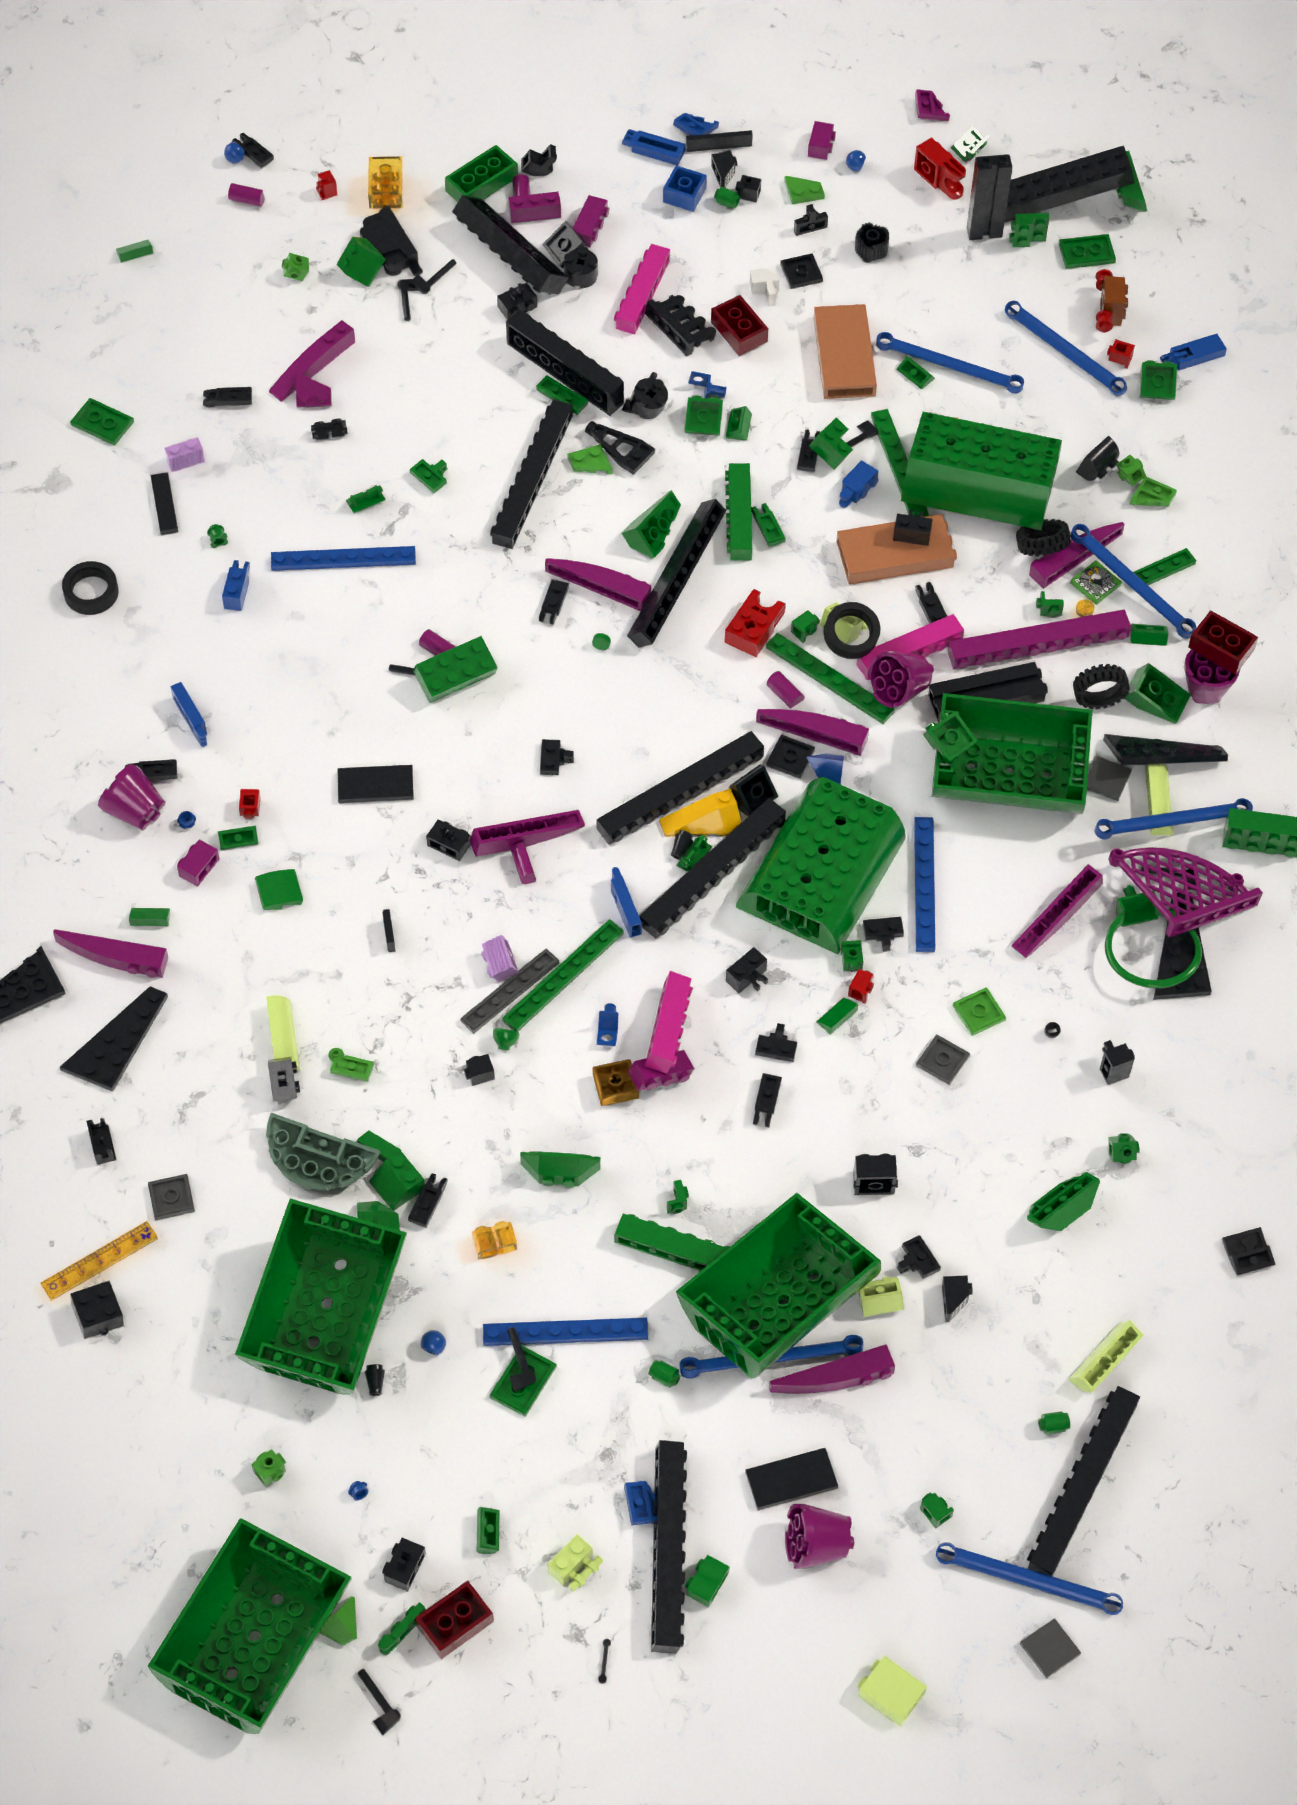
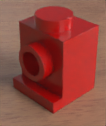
(326, 185)
(1121, 353)
(249, 803)
(861, 986)

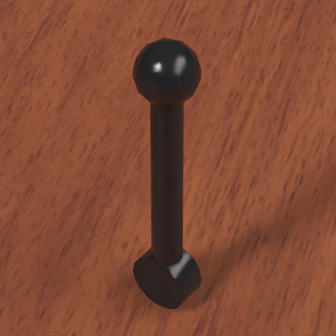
(602, 1678)

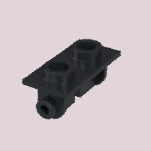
(335, 427)

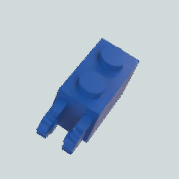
(858, 483)
(236, 586)

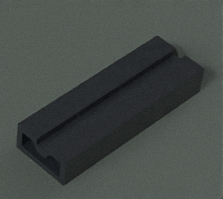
(989, 196)
(1012, 683)

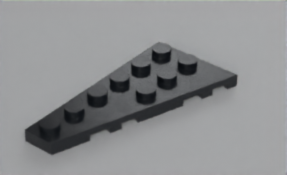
(1157, 751)
(1176, 958)
(29, 986)
(113, 1047)

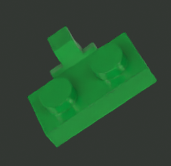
(430, 475)

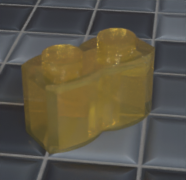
(494, 1240)

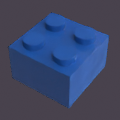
(684, 188)

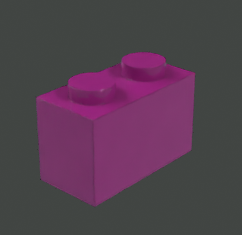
(821, 140)
(198, 862)

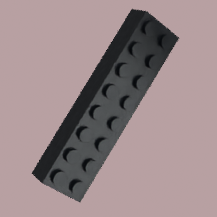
(1069, 182)
(510, 245)
(565, 362)

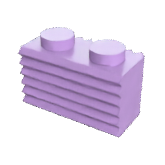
(184, 454)
(499, 958)

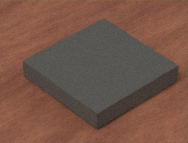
(1108, 778)
(943, 1059)
(171, 1197)
(1050, 1648)

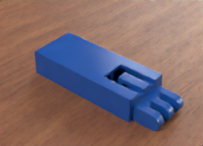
(654, 146)
(1203, 350)
(189, 712)
(625, 904)

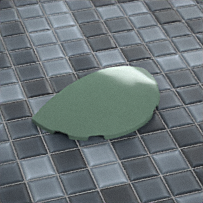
(314, 1157)

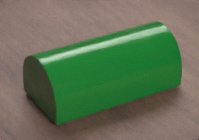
(487, 1530)

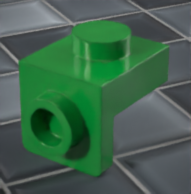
(1049, 607)
(681, 1195)

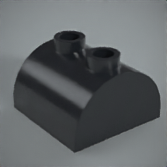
(1099, 459)
(753, 790)

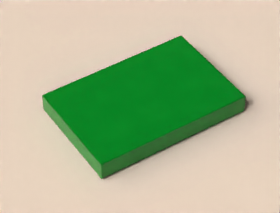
(1087, 251)
(102, 421)
(524, 1399)

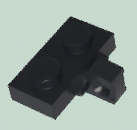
(810, 221)
(553, 756)
(883, 930)
(776, 1045)
(918, 1258)

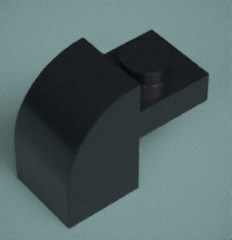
(537, 163)

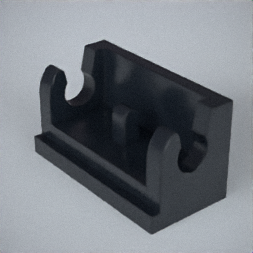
(101, 1141)

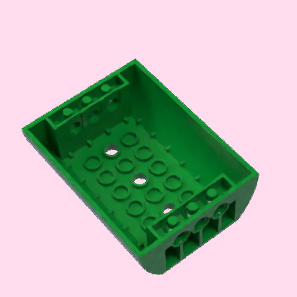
(978, 482)
(1023, 738)
(860, 845)
(771, 1266)
(304, 1274)
(231, 1605)

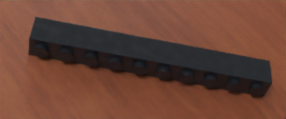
(532, 474)
(676, 573)
(680, 788)
(712, 868)
(1084, 1481)
(667, 1547)

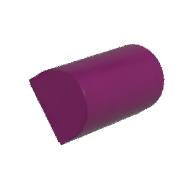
(521, 185)
(246, 194)
(434, 643)
(784, 689)
(523, 863)

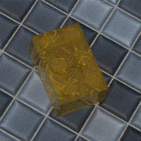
(385, 182)

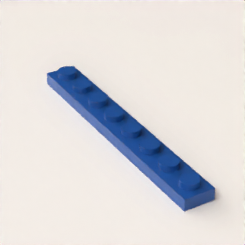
(343, 558)
(924, 884)
(567, 1331)

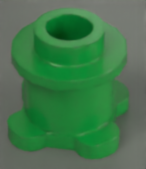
(217, 535)

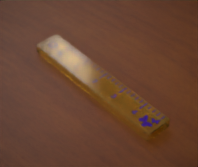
(98, 1260)

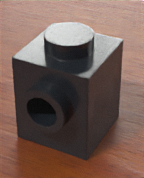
(749, 188)
(479, 1069)

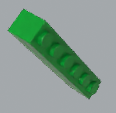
(739, 513)
(666, 1242)

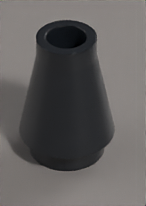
(681, 844)
(375, 1376)

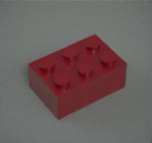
(739, 325)
(1223, 642)
(454, 1619)

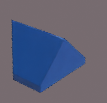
(827, 766)

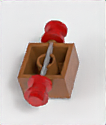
(1112, 300)

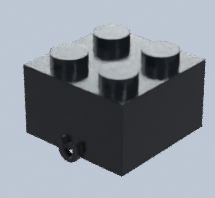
(875, 1174)
(96, 1309)

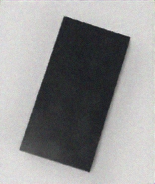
(375, 783)
(791, 1478)

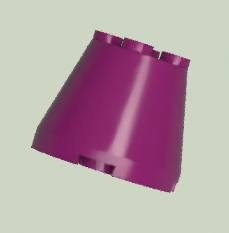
(899, 677)
(1206, 679)
(132, 798)
(816, 1536)

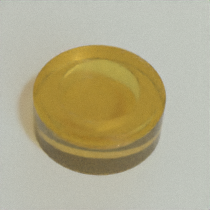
(1084, 608)

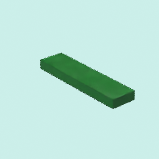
(1166, 567)

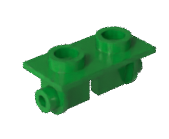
(366, 499)
(694, 853)

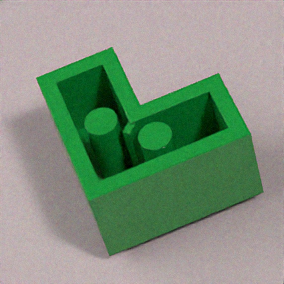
(830, 445)

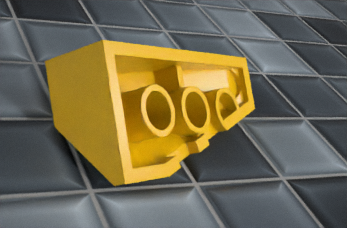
(710, 815)

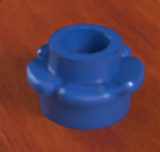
(186, 815)
(358, 1490)

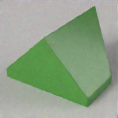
(342, 1622)

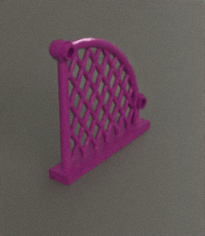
(1201, 915)

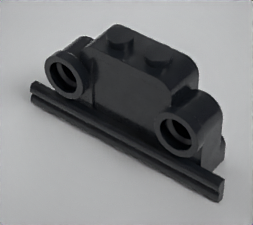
(391, 241)

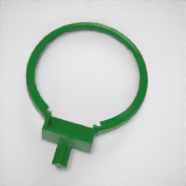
(1138, 909)

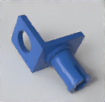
(710, 389)
(608, 1025)

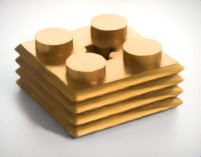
(608, 1091)

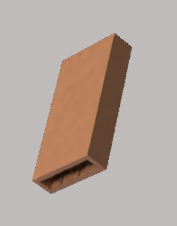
(844, 351)
(872, 554)

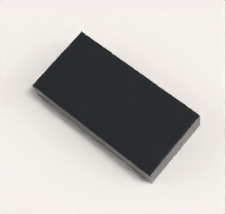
(388, 930)

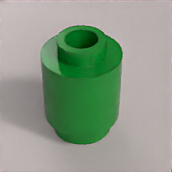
(727, 197)
(664, 1373)
(1054, 1422)

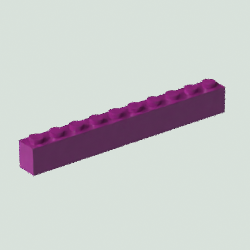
(1039, 639)

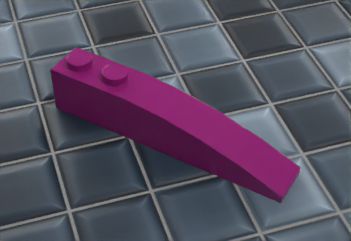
(315, 358)
(1053, 566)
(601, 580)
(817, 727)
(530, 831)
(1059, 911)
(117, 954)
(838, 1374)

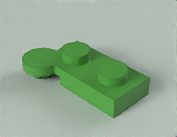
(350, 1066)

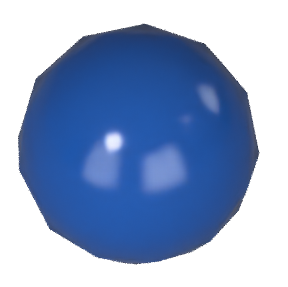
(234, 153)
(855, 160)
(433, 1342)

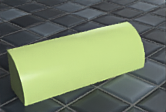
(1158, 794)
(282, 1028)
(1106, 1356)

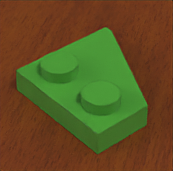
(803, 190)
(589, 460)
(1153, 494)

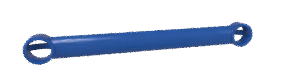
(1065, 348)
(949, 362)
(1132, 580)
(1167, 819)
(794, 1353)
(1029, 1578)

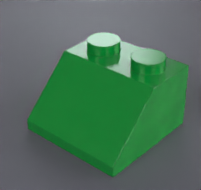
(361, 261)
(397, 1181)

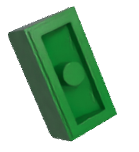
(134, 250)
(915, 373)
(739, 423)
(1149, 634)
(238, 837)
(149, 916)
(838, 1015)
(374, 1141)

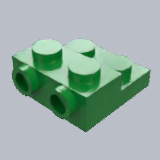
(1028, 229)
(1158, 380)
(703, 415)
(949, 736)

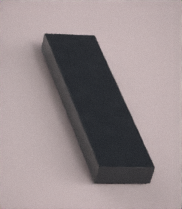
(719, 141)
(164, 503)

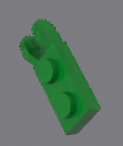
(768, 525)
(400, 1630)

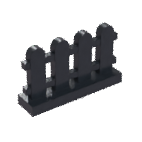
(670, 323)

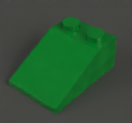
(1157, 694)

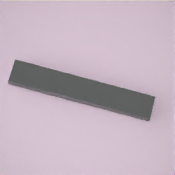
(509, 991)

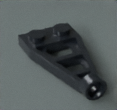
(634, 459)

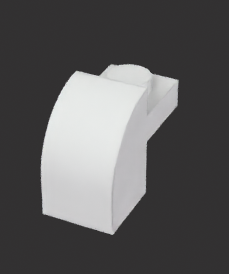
(765, 282)

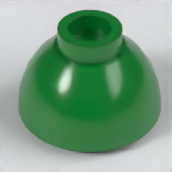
(505, 1038)

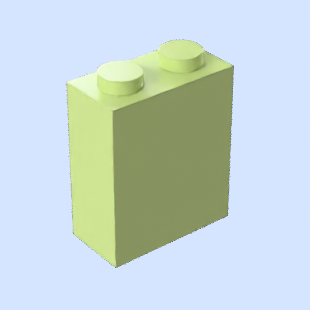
(891, 1690)

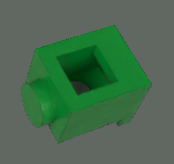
(804, 625)
(852, 955)
(936, 1509)

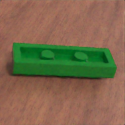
(559, 392)

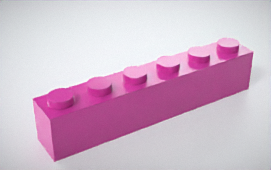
(642, 288)
(920, 641)
(668, 1022)

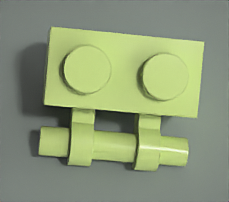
(847, 627)
(881, 1296)
(571, 1560)

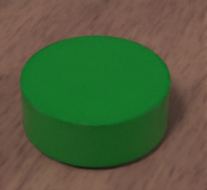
(601, 641)

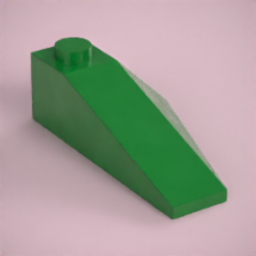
(650, 529)

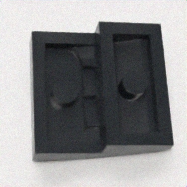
(1248, 1251)

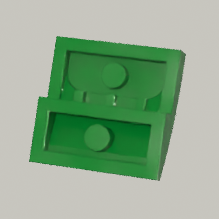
(278, 889)

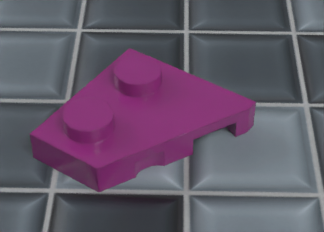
(929, 106)
(312, 393)

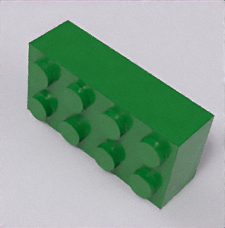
(482, 175)
(455, 669)
(1260, 832)

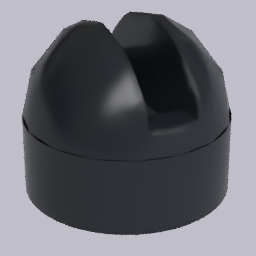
(1052, 1026)

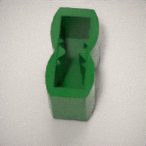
(707, 1580)

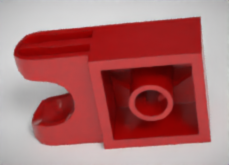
(939, 168)
(753, 624)

